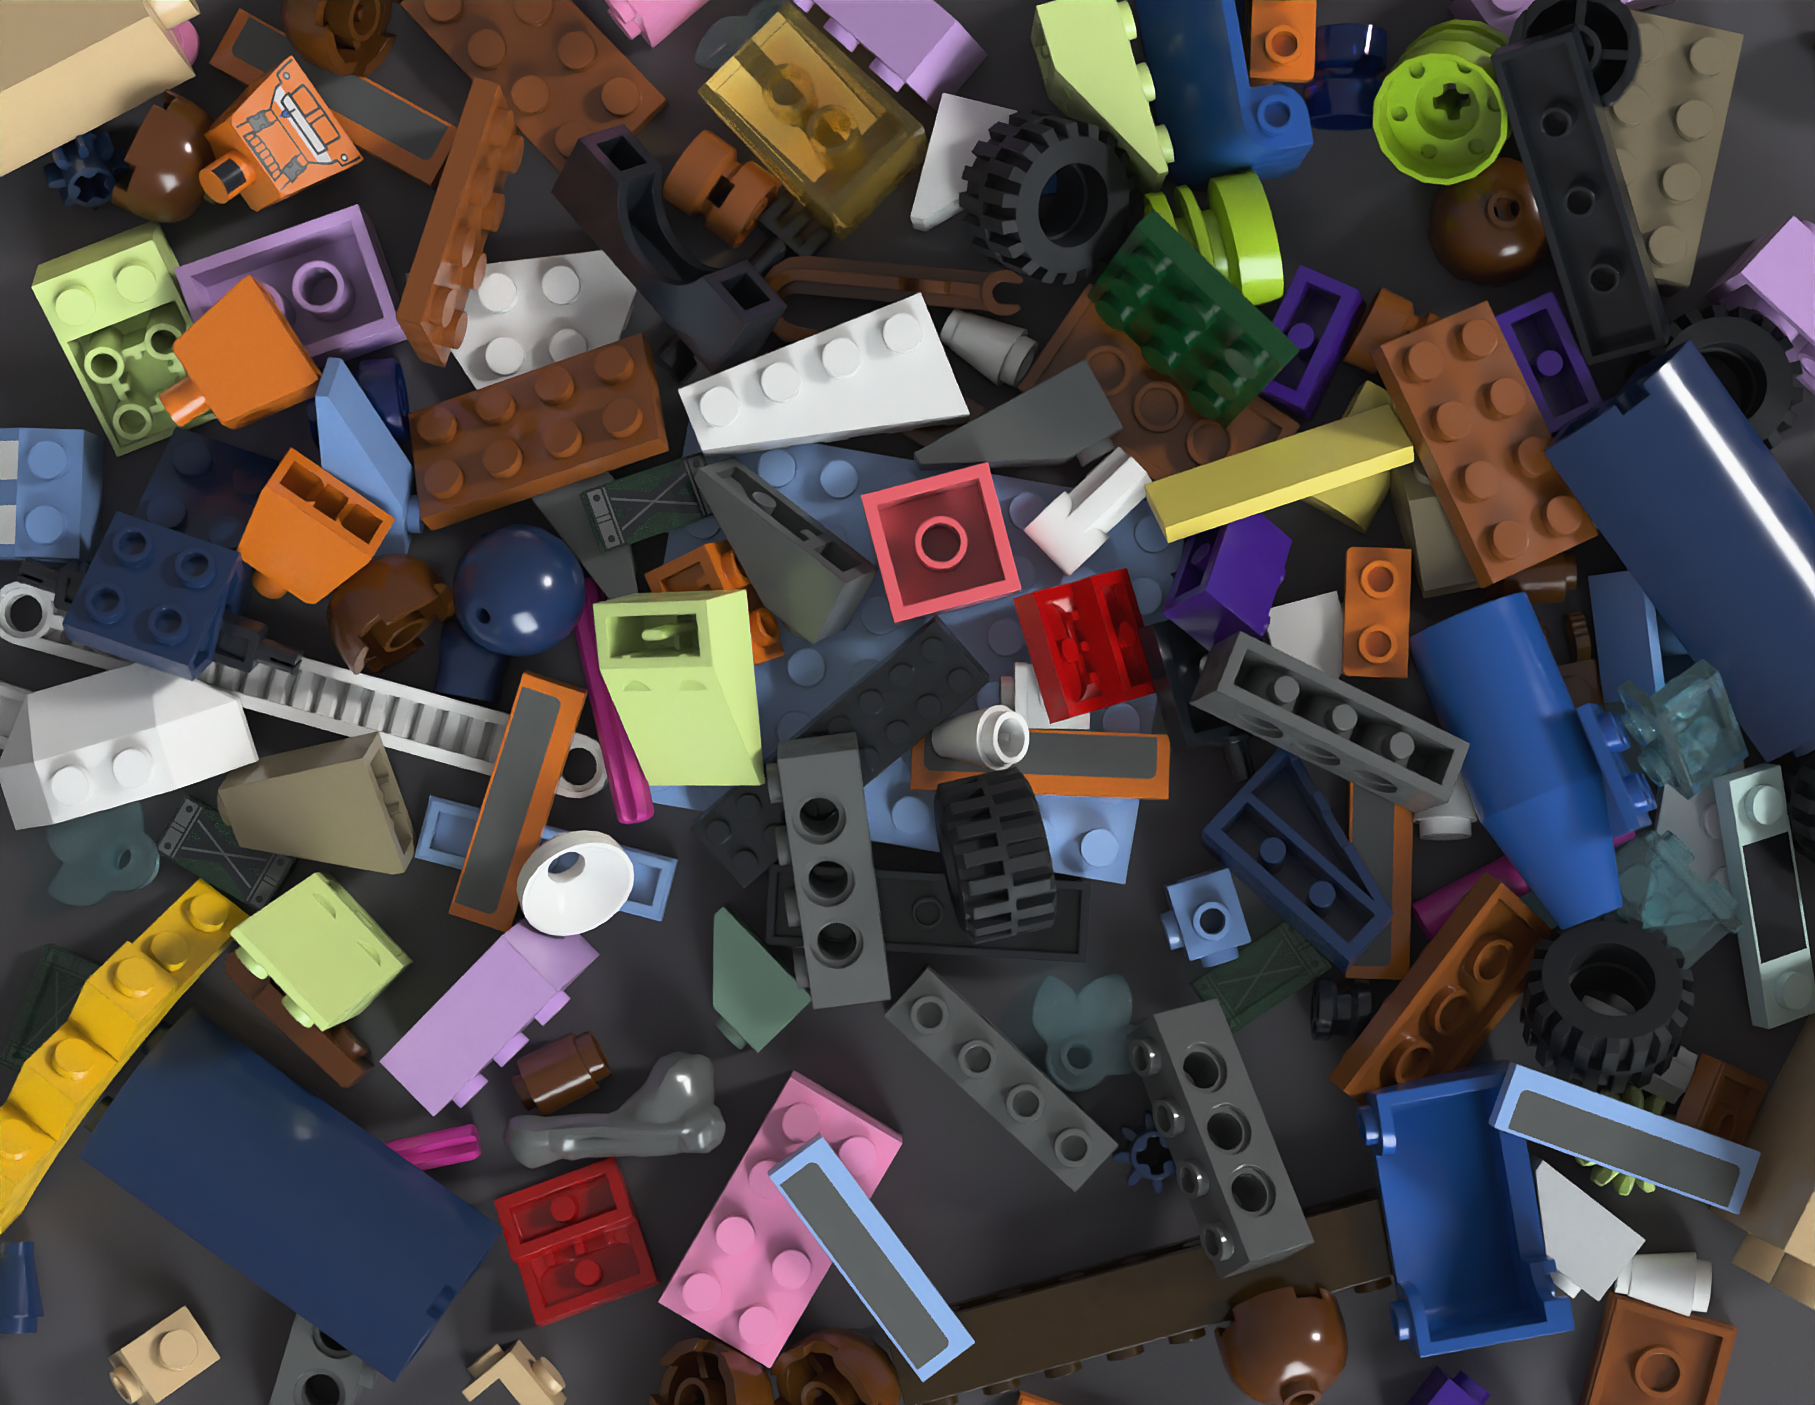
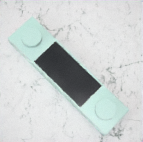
(1769, 894)

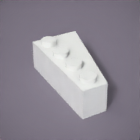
(839, 384)

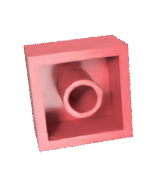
(941, 544)

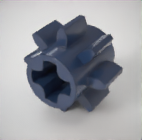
(86, 170)
(1137, 1142)

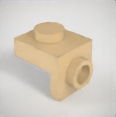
(161, 1359)
(525, 1378)

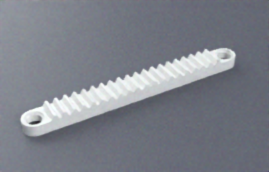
(326, 699)

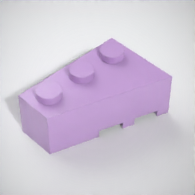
(910, 41)
(485, 1015)

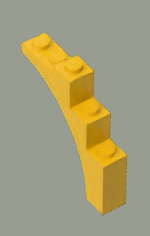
(102, 1033)

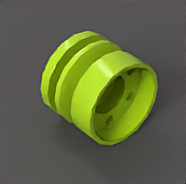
(1428, 126)
(1231, 234)

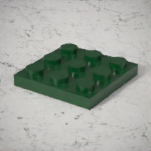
(1190, 320)

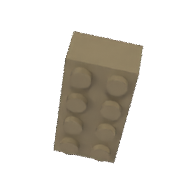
(1671, 137)

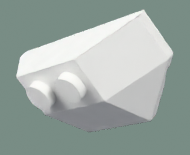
(117, 743)

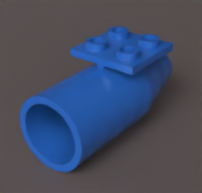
(1535, 768)

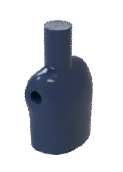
(468, 668)

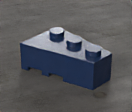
(1298, 860)

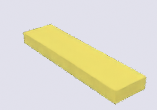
(1279, 472)

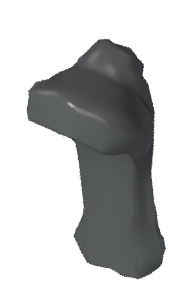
(663, 1117)

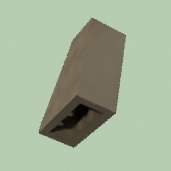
(323, 806)

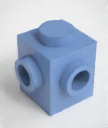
(1205, 917)

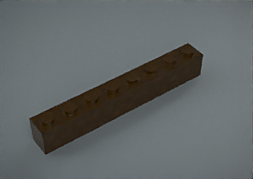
(1141, 1300)

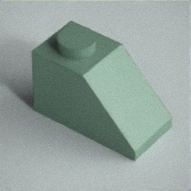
(751, 984)

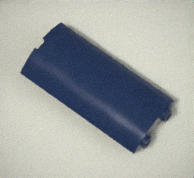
(1706, 535)
(288, 1191)

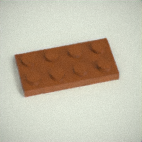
(550, 65)
(458, 224)
(1155, 411)
(537, 432)
(1482, 443)
(1448, 995)

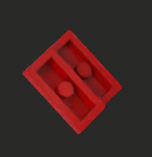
(1085, 644)
(577, 1241)

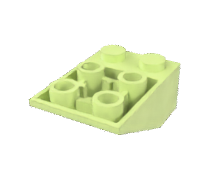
(1094, 79)
(116, 321)
(684, 684)
(320, 952)

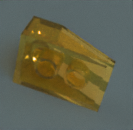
(816, 121)

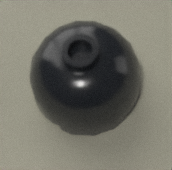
(1607, 32)

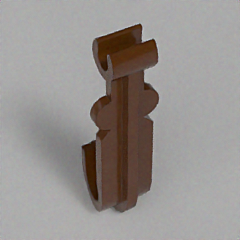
(885, 283)

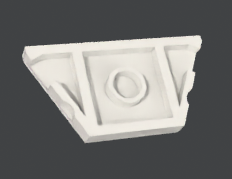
(542, 314)

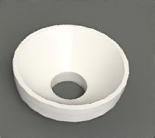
(581, 895)

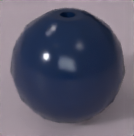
(519, 590)

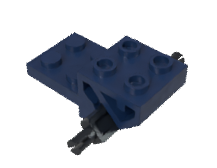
(171, 576)

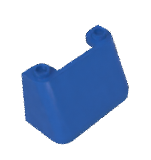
(1207, 97)
(1459, 1215)

